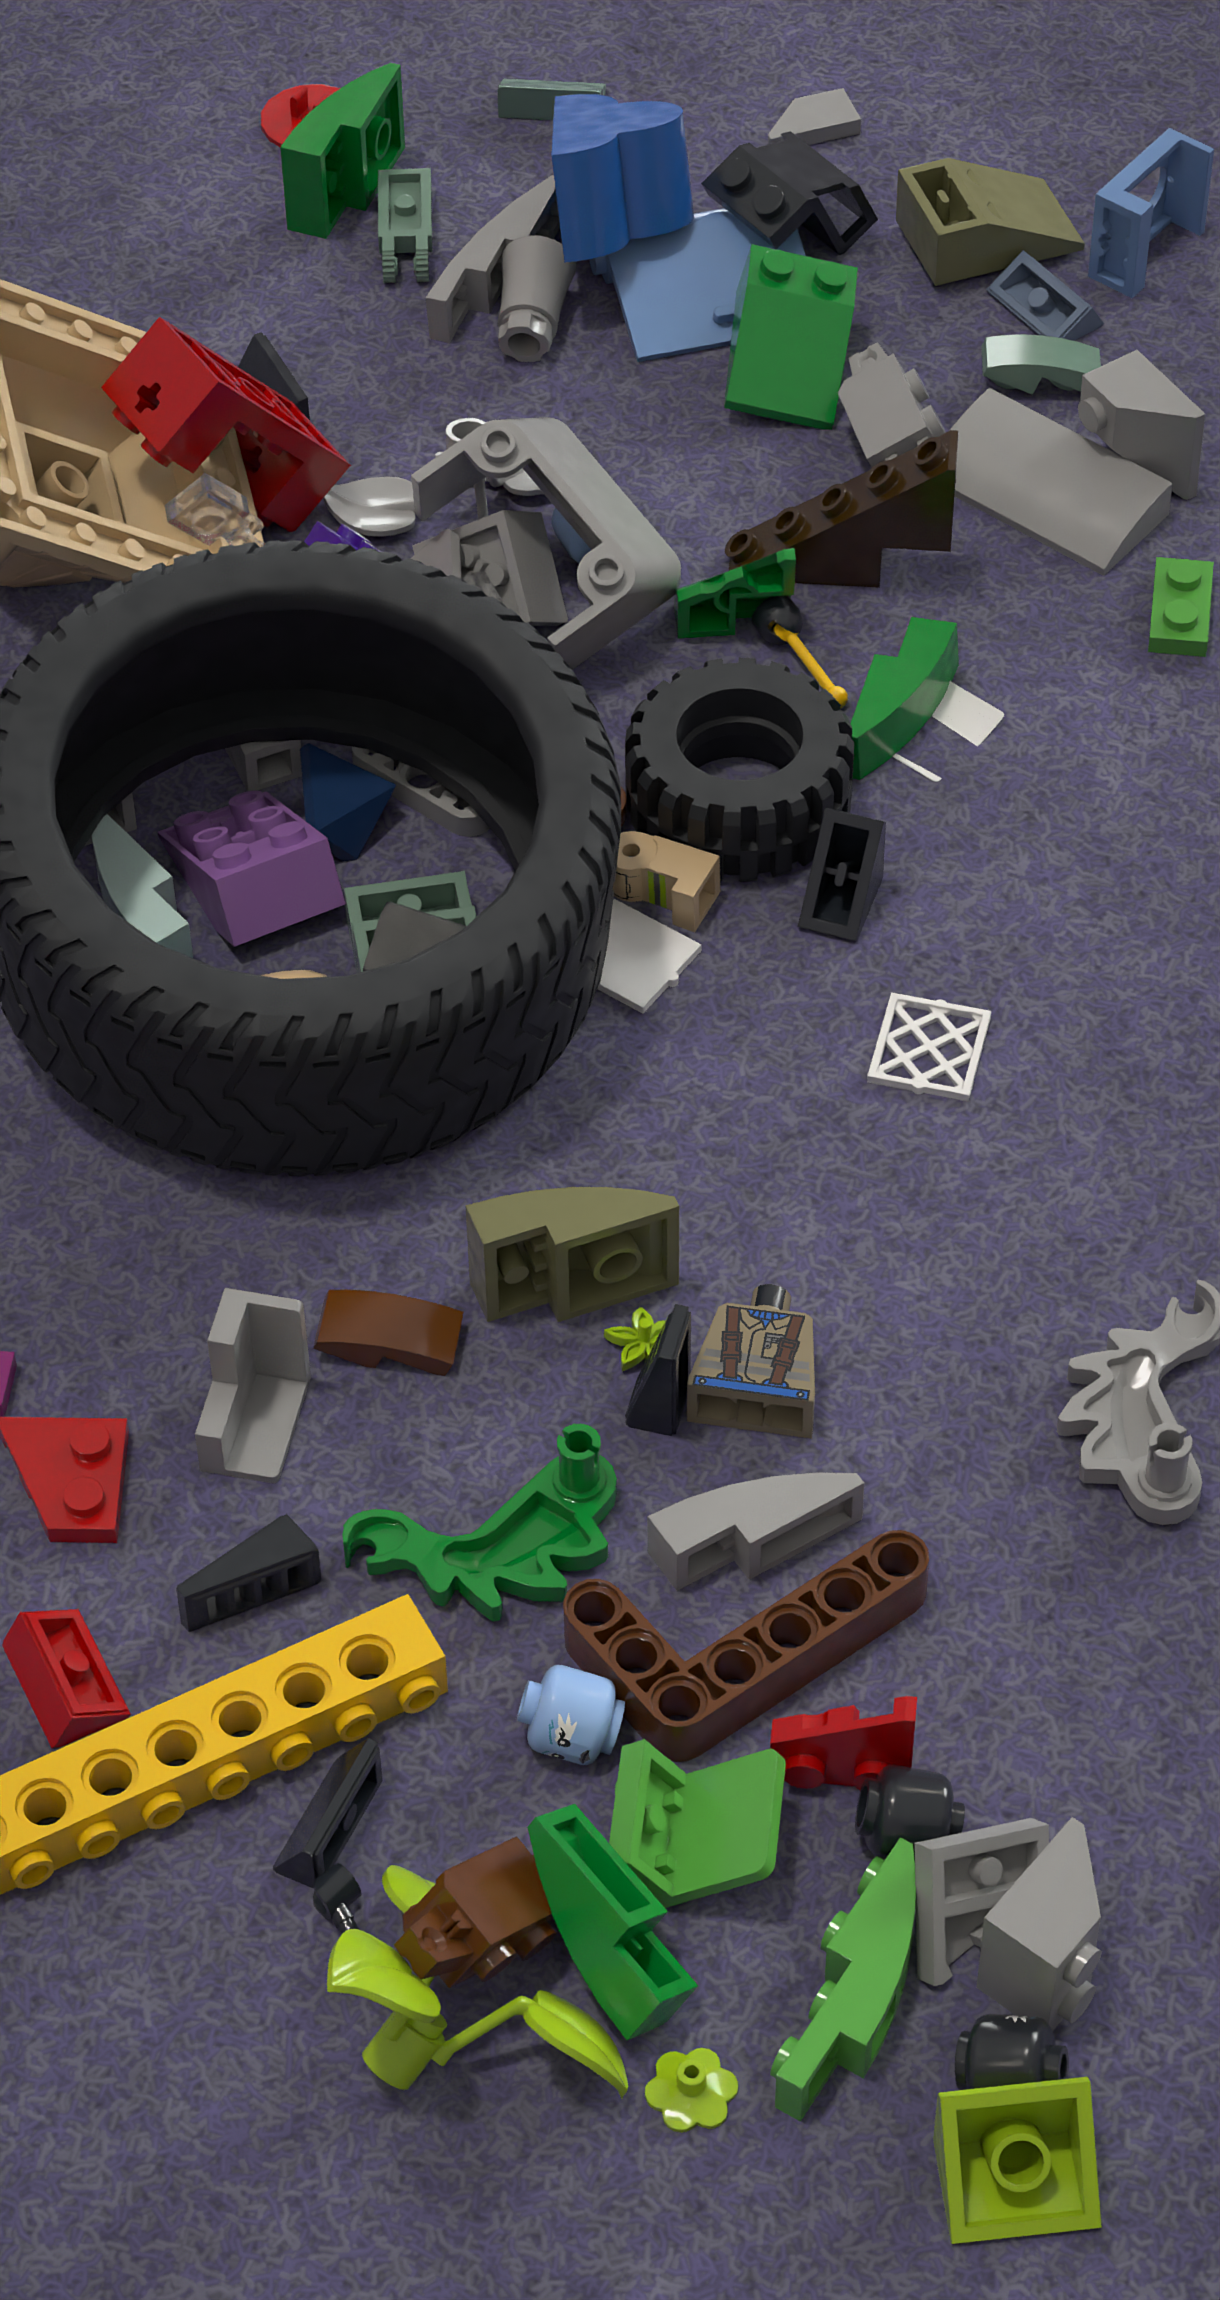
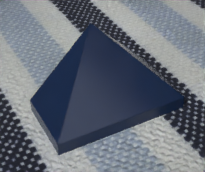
(341, 800)

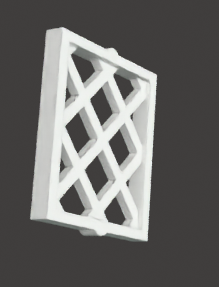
(938, 1012)

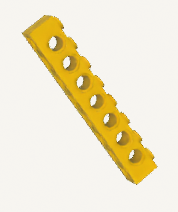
(199, 1728)

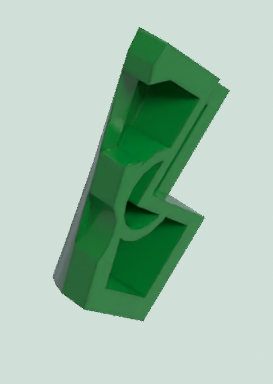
(716, 602)

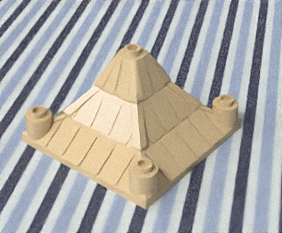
(72, 477)

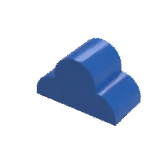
(618, 172)

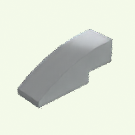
(752, 1524)

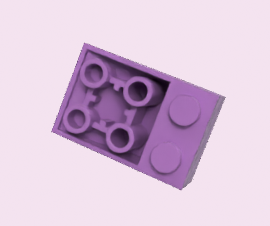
(254, 866)

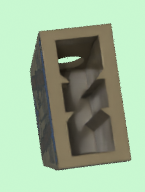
(756, 1368)

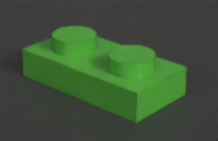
(1181, 607)

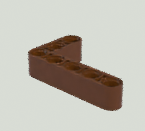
(746, 1653)

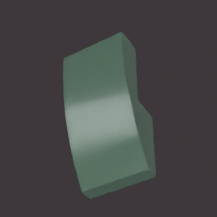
(1024, 359)

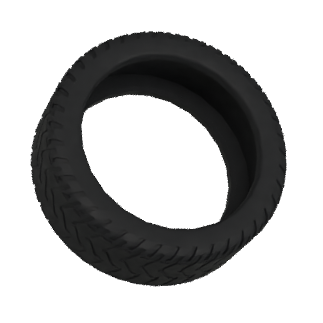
(334, 654)

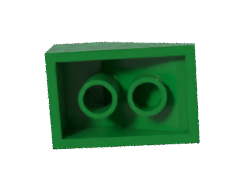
(790, 337)

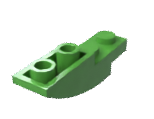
(863, 1984)

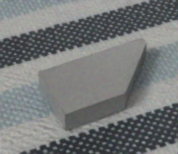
(818, 118)

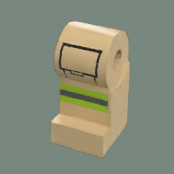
(667, 876)

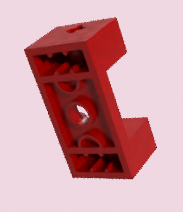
(192, 397)

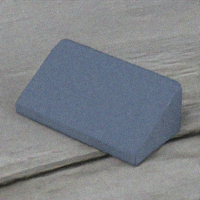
(1043, 300)

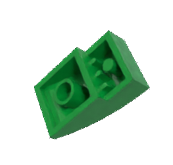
(339, 148)

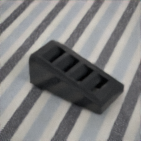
(663, 1380)
(253, 1573)

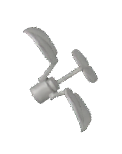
(387, 504)

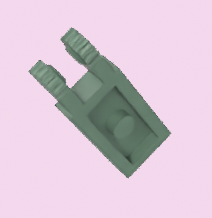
(405, 219)

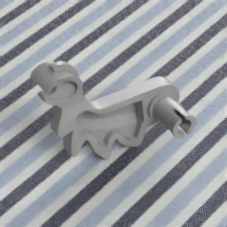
(1127, 1418)

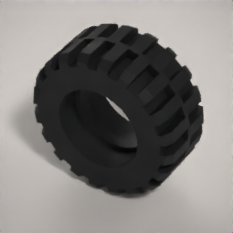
(746, 714)

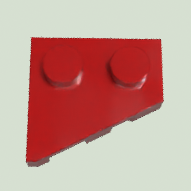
(71, 1473)
(842, 1747)

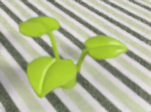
(414, 2029)

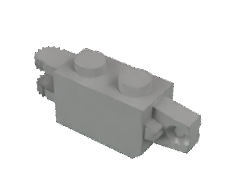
(887, 406)

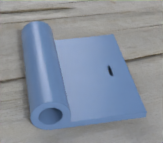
(683, 283)

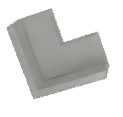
(518, 562)
(256, 1386)

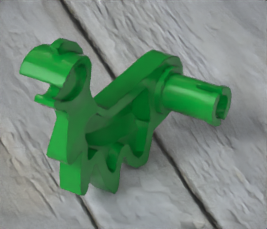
(518, 1548)

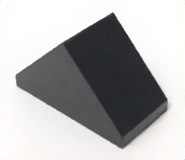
(844, 874)

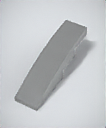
(475, 274)

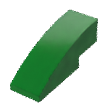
(903, 692)
(607, 1922)

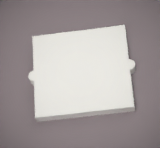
(642, 957)

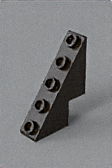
(844, 528)

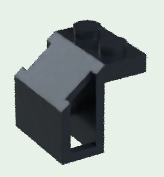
(779, 188)

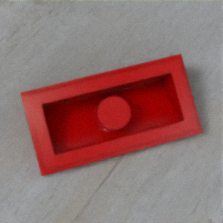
(63, 1675)

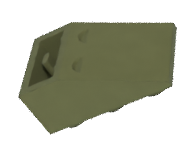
(978, 218)

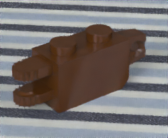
(479, 1917)

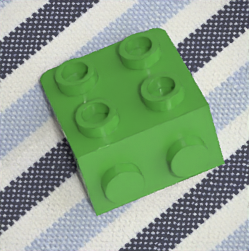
(696, 1828)

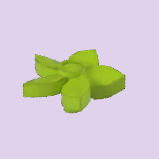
(637, 1340)

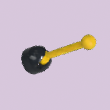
(779, 623)

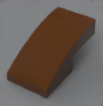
(378, 1324)

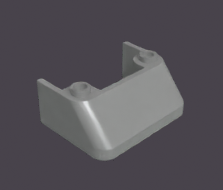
(628, 562)

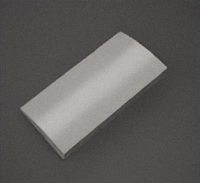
(1055, 483)

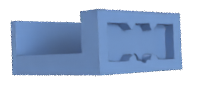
(1127, 223)

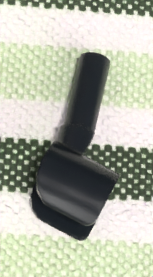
(334, 1893)

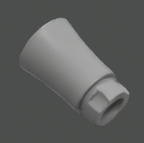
(532, 296)

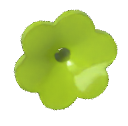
(691, 2090)

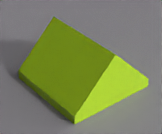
(1017, 2160)

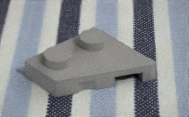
(961, 1882)

